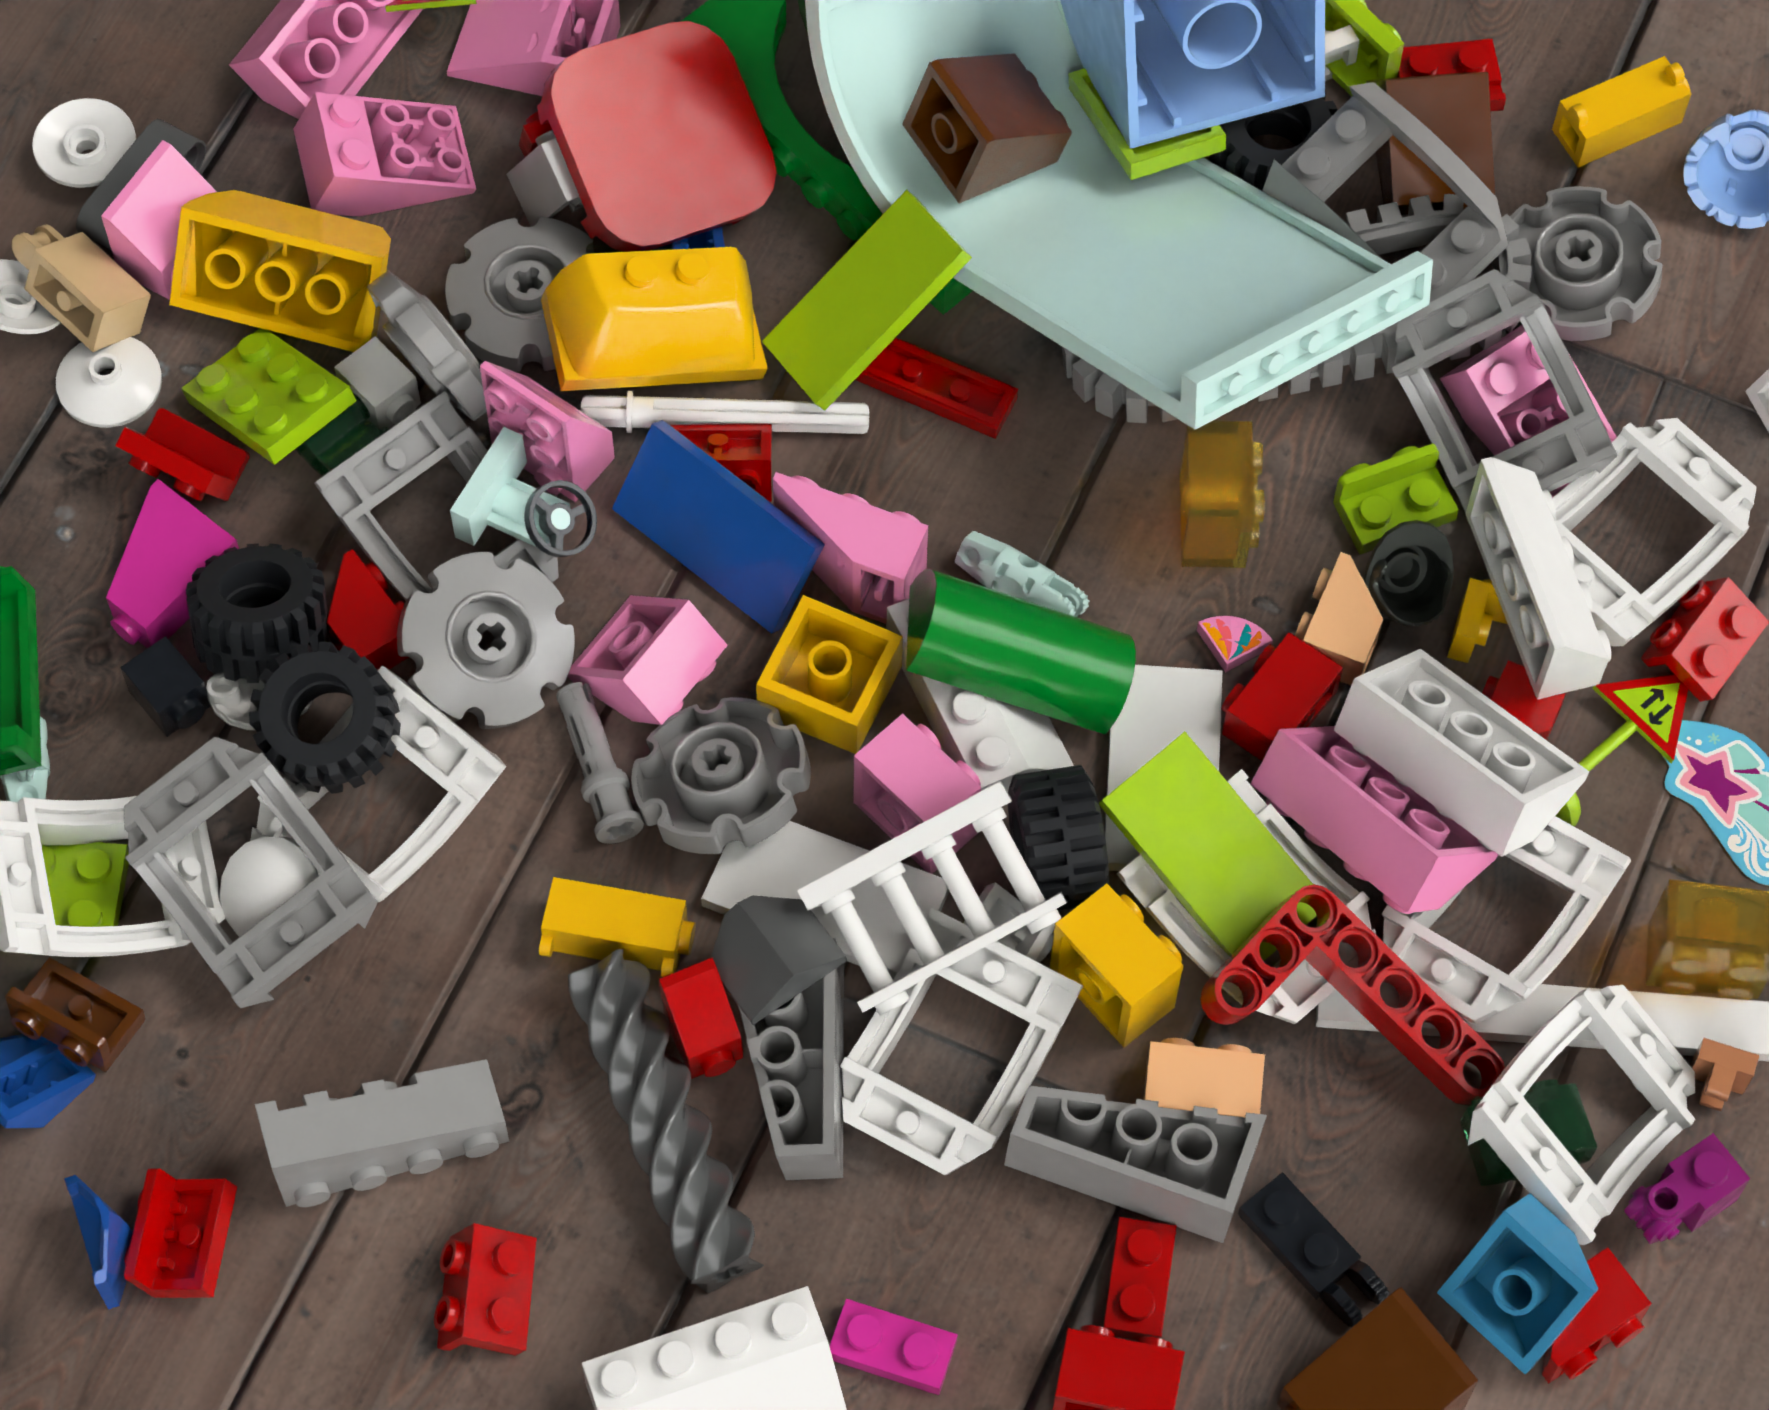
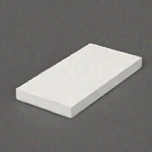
(1156, 712)
(799, 857)

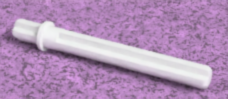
(783, 415)

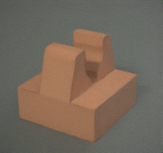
(1722, 1071)

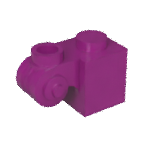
(1689, 1191)

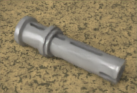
(603, 782)

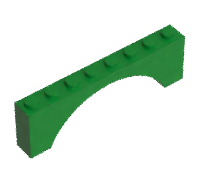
(753, 36)

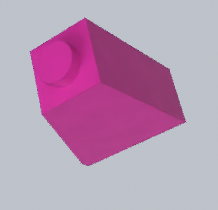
(159, 563)

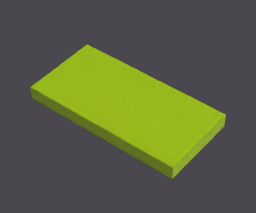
(866, 299)
(1206, 844)

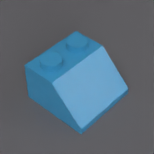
(1522, 1282)

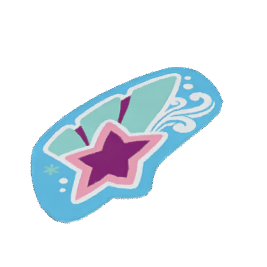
(1729, 787)

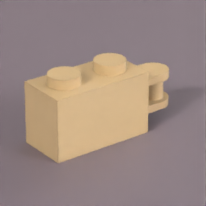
(81, 286)

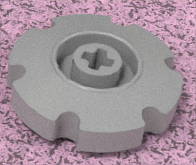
(1590, 260)
(502, 287)
(430, 343)
(527, 648)
(721, 775)

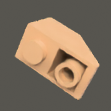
(1344, 620)

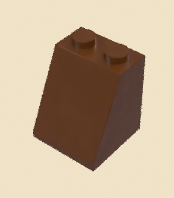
(1457, 113)
(984, 123)
(1384, 1364)

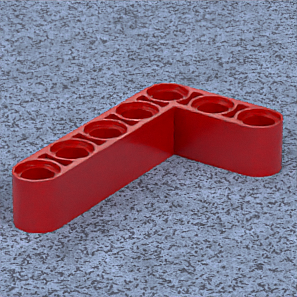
(1358, 986)

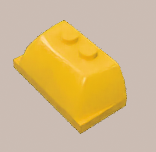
(279, 267)
(653, 319)

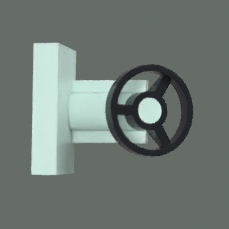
(516, 508)

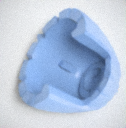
(1730, 169)

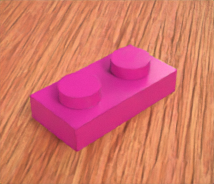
(892, 1346)

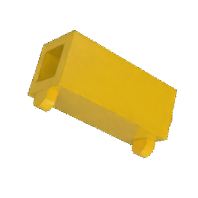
(1622, 110)
(601, 919)

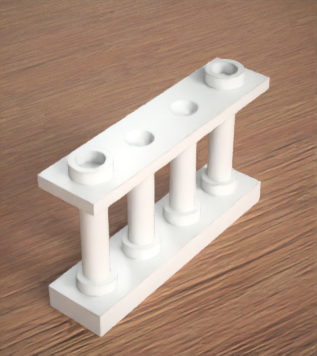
(935, 842)

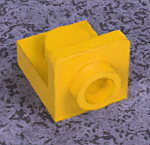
(1475, 618)

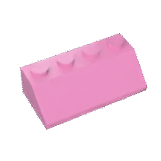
(318, 49)
(1369, 819)

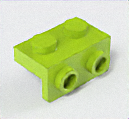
(1378, 48)

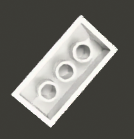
(1536, 580)
(980, 730)
(1458, 750)
(741, 1360)

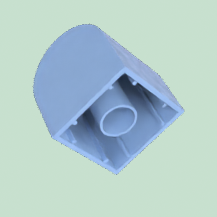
(1197, 62)

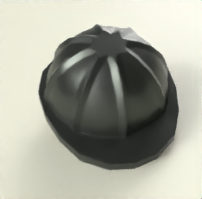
(1410, 573)

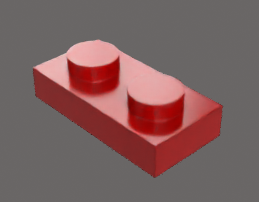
(1139, 1278)

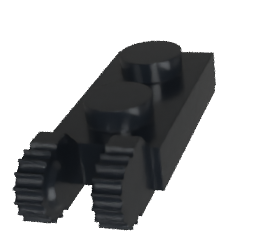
(1310, 1247)

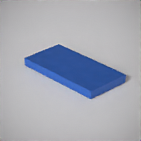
(717, 526)

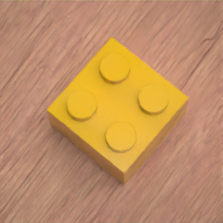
(831, 673)
(1123, 966)

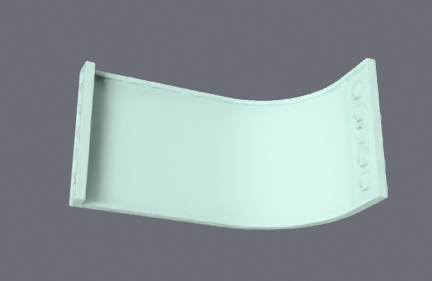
(1158, 280)

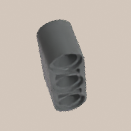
(190, 147)

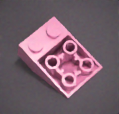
(524, 40)
(380, 154)
(1509, 394)
(556, 435)
(867, 550)

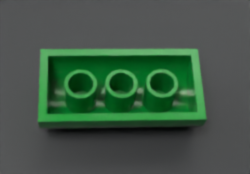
(1018, 651)

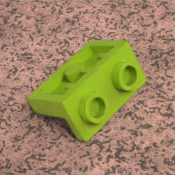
(1393, 492)

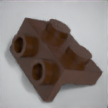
(75, 1015)

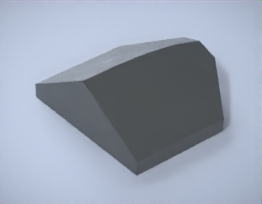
(772, 953)

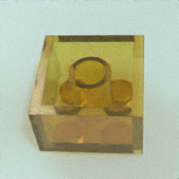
(1220, 494)
(1709, 940)

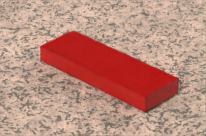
(941, 387)

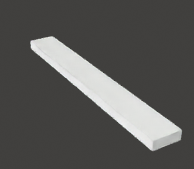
(1680, 1018)

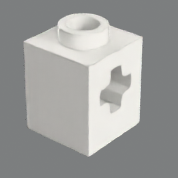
(380, 383)

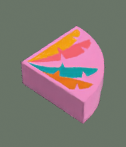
(1233, 639)

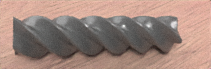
(664, 1132)

